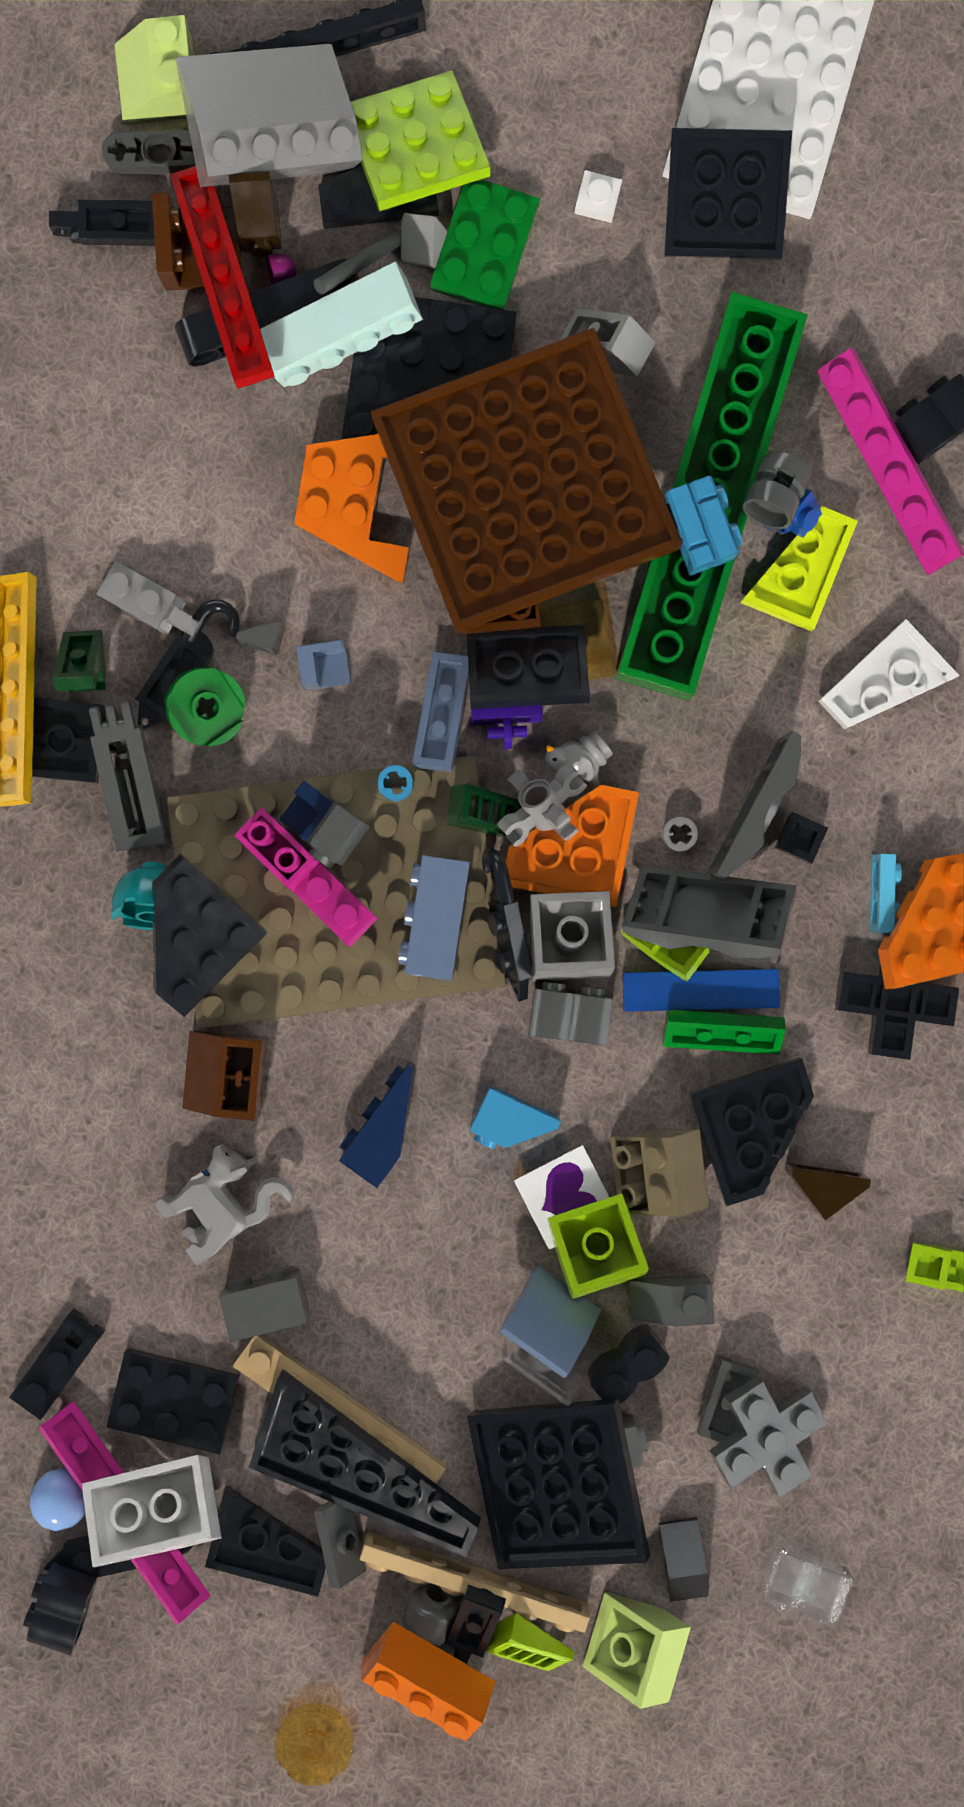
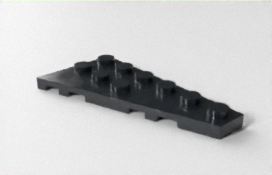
(335, 1459)

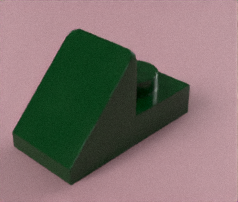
(80, 662)

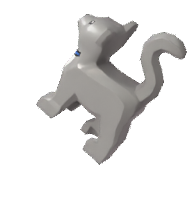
(215, 1205)

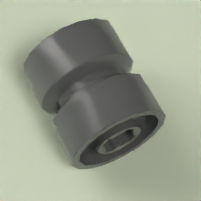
(777, 490)

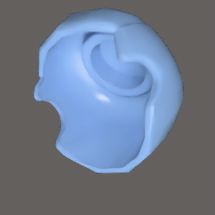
(57, 1500)

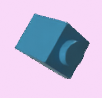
(509, 1120)

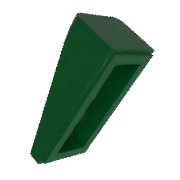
(460, 809)

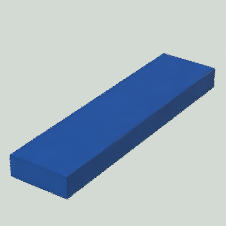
(702, 991)

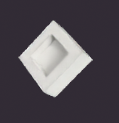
(598, 196)

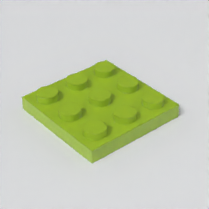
(418, 141)

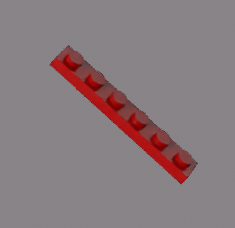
(222, 279)

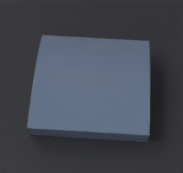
(550, 1322)

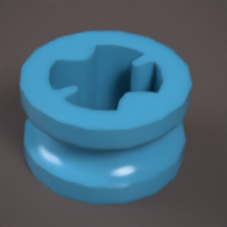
(388, 792)

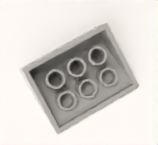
(268, 113)

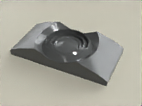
(760, 807)
(703, 911)

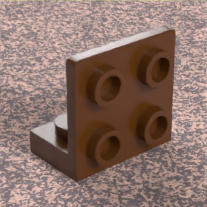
(173, 249)

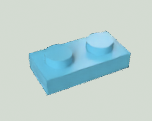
(884, 878)

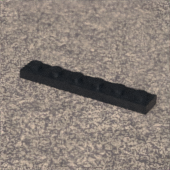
(353, 33)

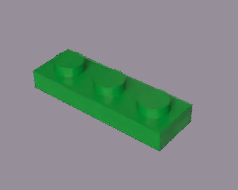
(723, 1031)

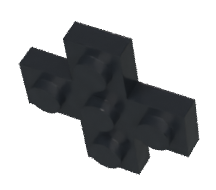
(895, 1009)

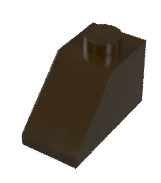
(256, 212)

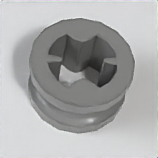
(678, 822)

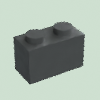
(264, 1304)

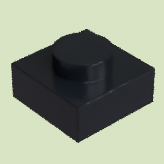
(801, 838)

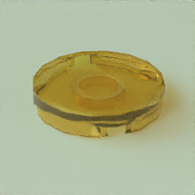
(314, 1729)

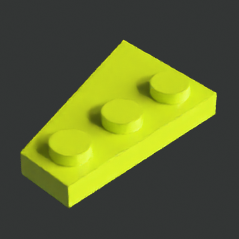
(804, 572)

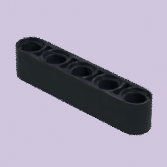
(199, 330)

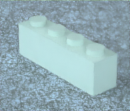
(340, 325)

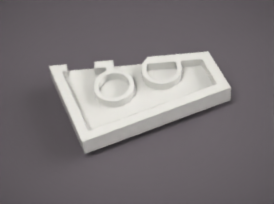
(889, 675)

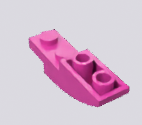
(306, 876)

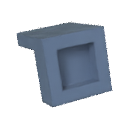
(323, 665)

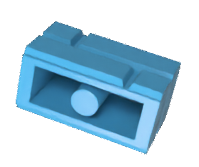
(703, 524)

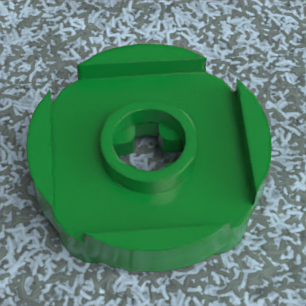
(182, 705)

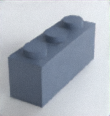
(434, 917)

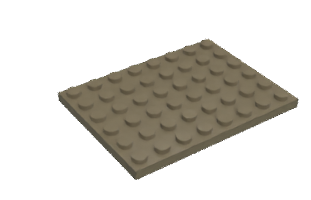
(300, 960)

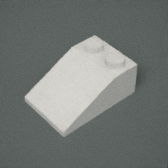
(151, 1510)

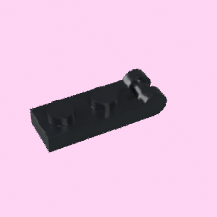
(56, 1365)

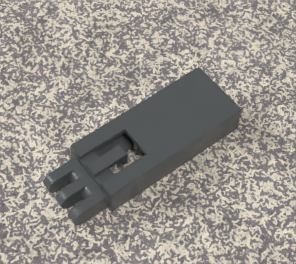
(131, 790)

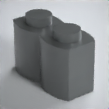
(336, 836)
(570, 1015)

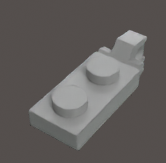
(145, 600)

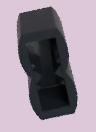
(935, 419)
(635, 1360)
(60, 1608)

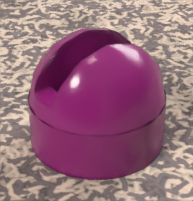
(280, 267)

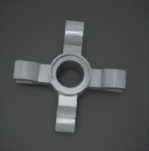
(542, 805)

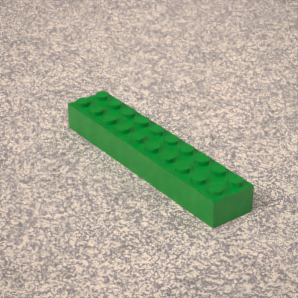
(726, 442)

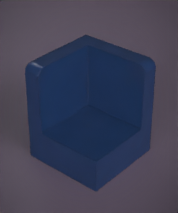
(305, 810)

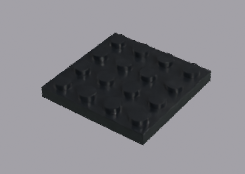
(435, 351)
(558, 1485)

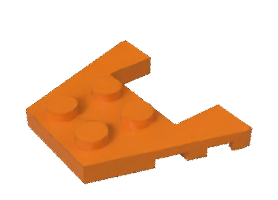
(340, 501)

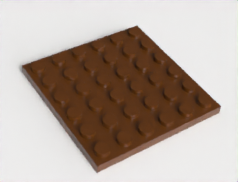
(525, 480)

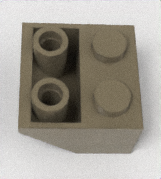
(660, 1172)

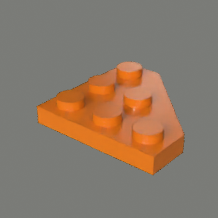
(588, 860)
(929, 927)

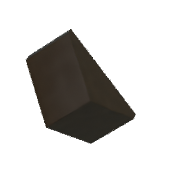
(827, 1188)

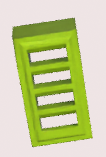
(528, 1644)

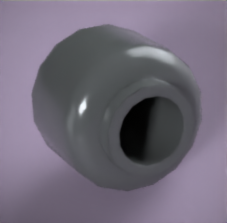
(430, 1613)

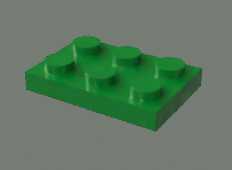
(485, 244)

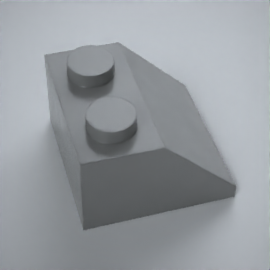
(571, 936)

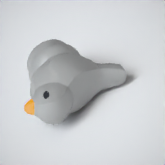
(582, 755)

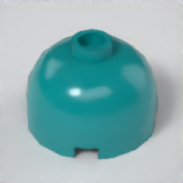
(133, 896)

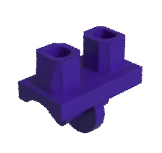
(507, 716)

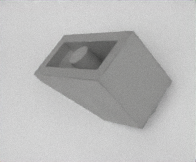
(620, 336)

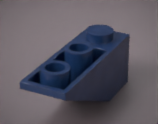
(380, 1140)

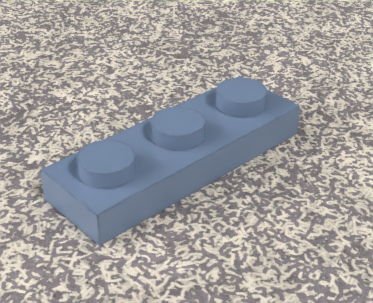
(442, 712)

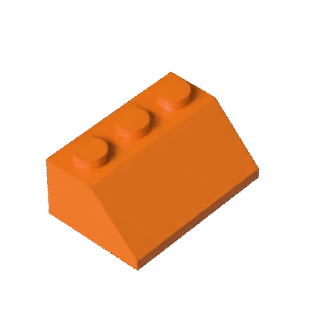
(428, 1681)

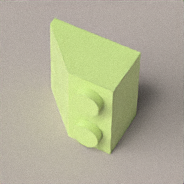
(149, 69)
(636, 1649)

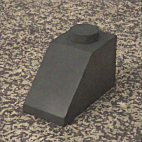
(672, 1300)

